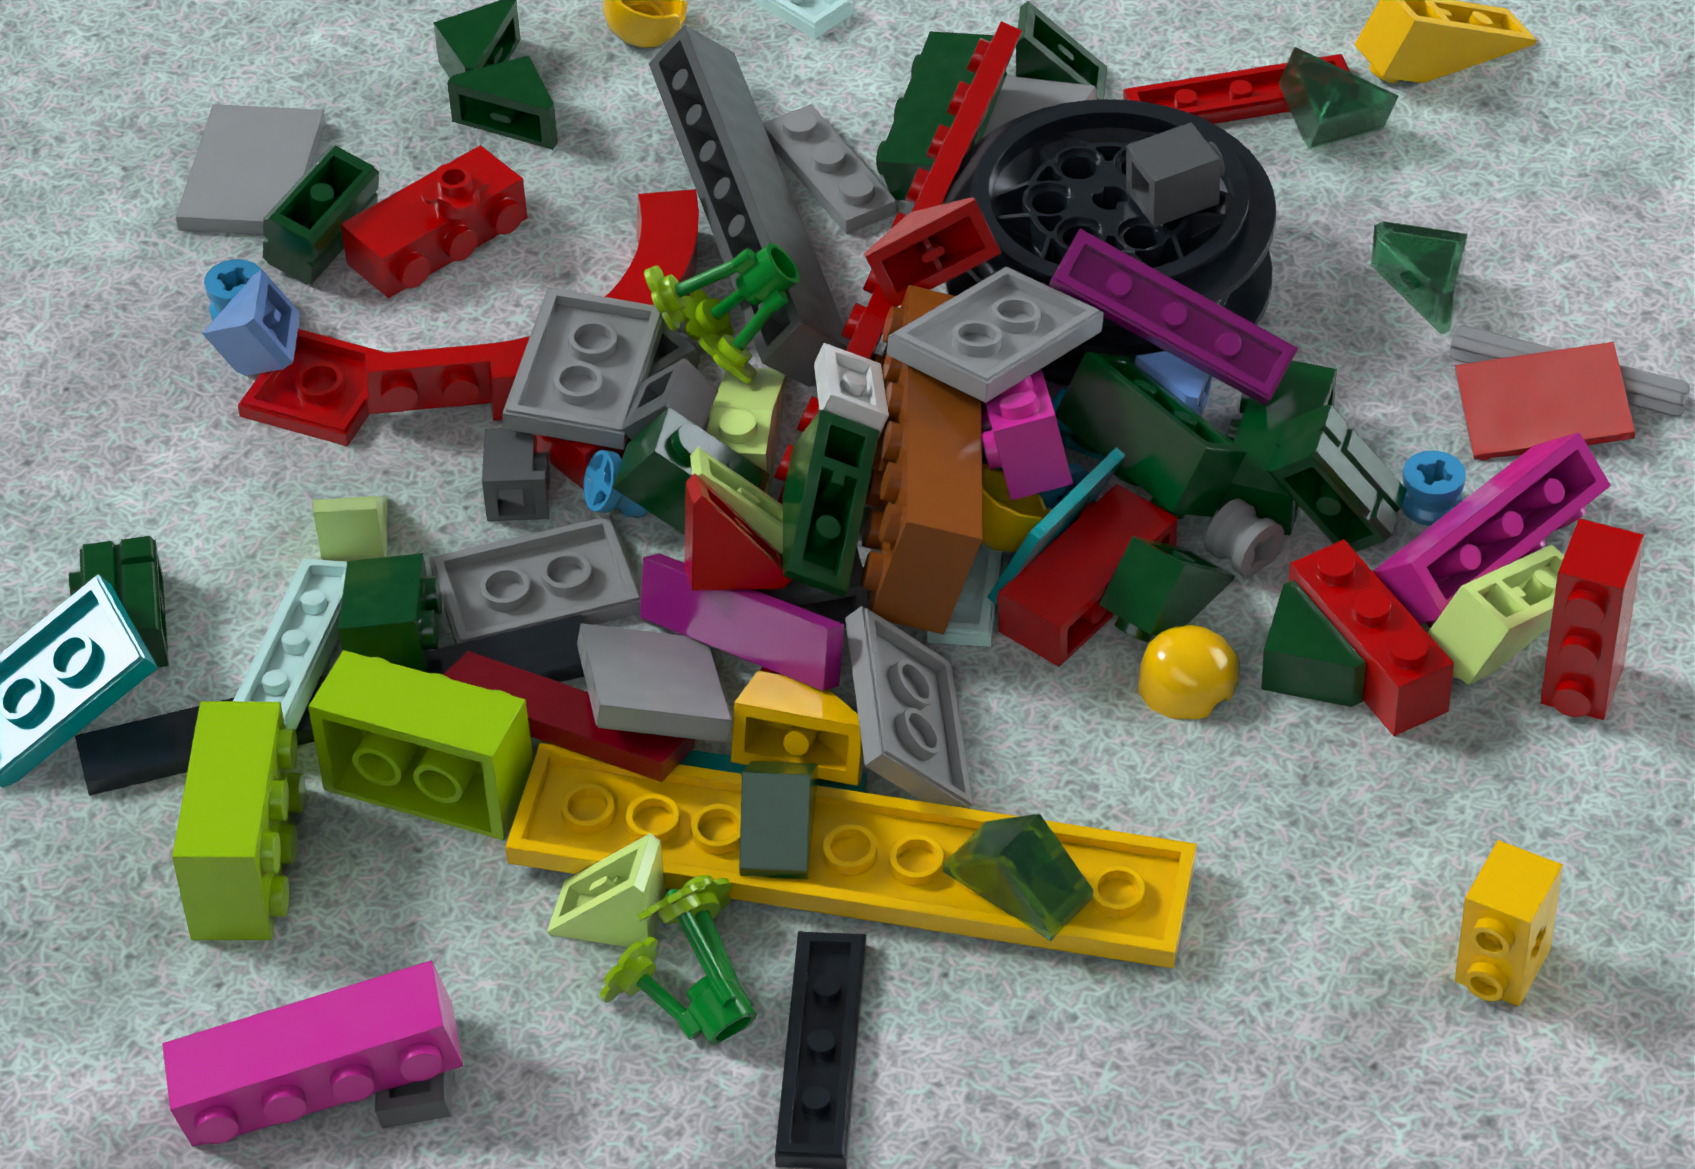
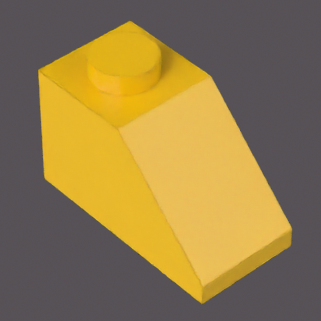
(797, 724)

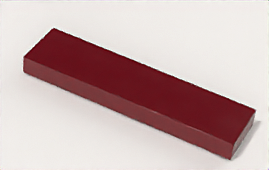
(566, 719)

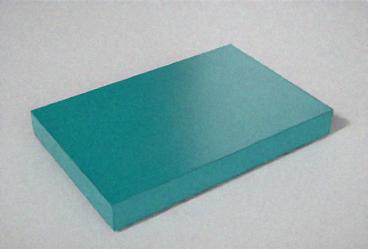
(66, 676)

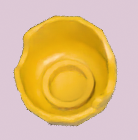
(645, 21)
(1007, 520)
(1187, 672)

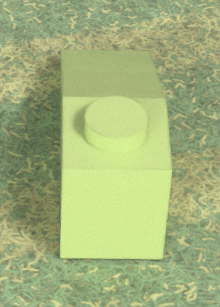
(750, 417)
(1498, 614)

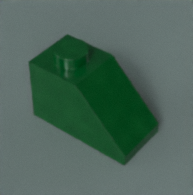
(1160, 587)

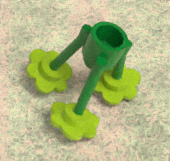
(760, 280)
(717, 1000)

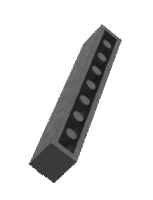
(745, 194)

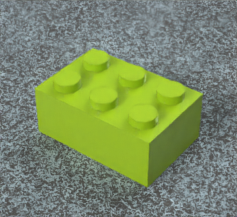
(422, 744)
(238, 821)

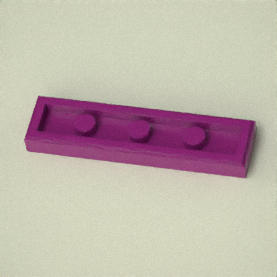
(1173, 317)
(744, 624)

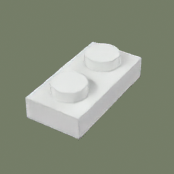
(851, 387)

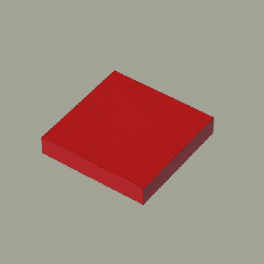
(315, 394)

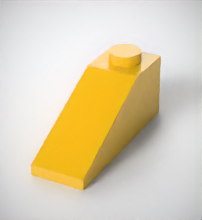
(1436, 38)

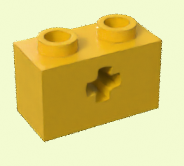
(1508, 923)

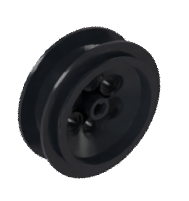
(1068, 173)

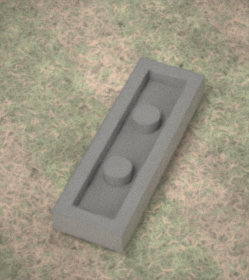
(829, 169)

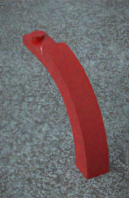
(487, 371)

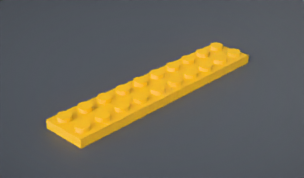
(867, 855)

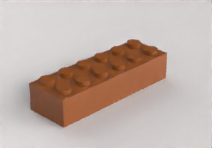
(922, 488)

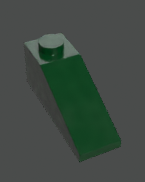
(826, 501)

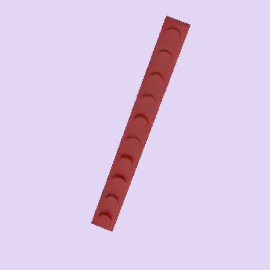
(927, 190)

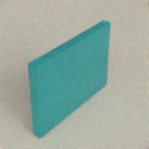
(1059, 519)

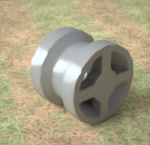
(1243, 537)

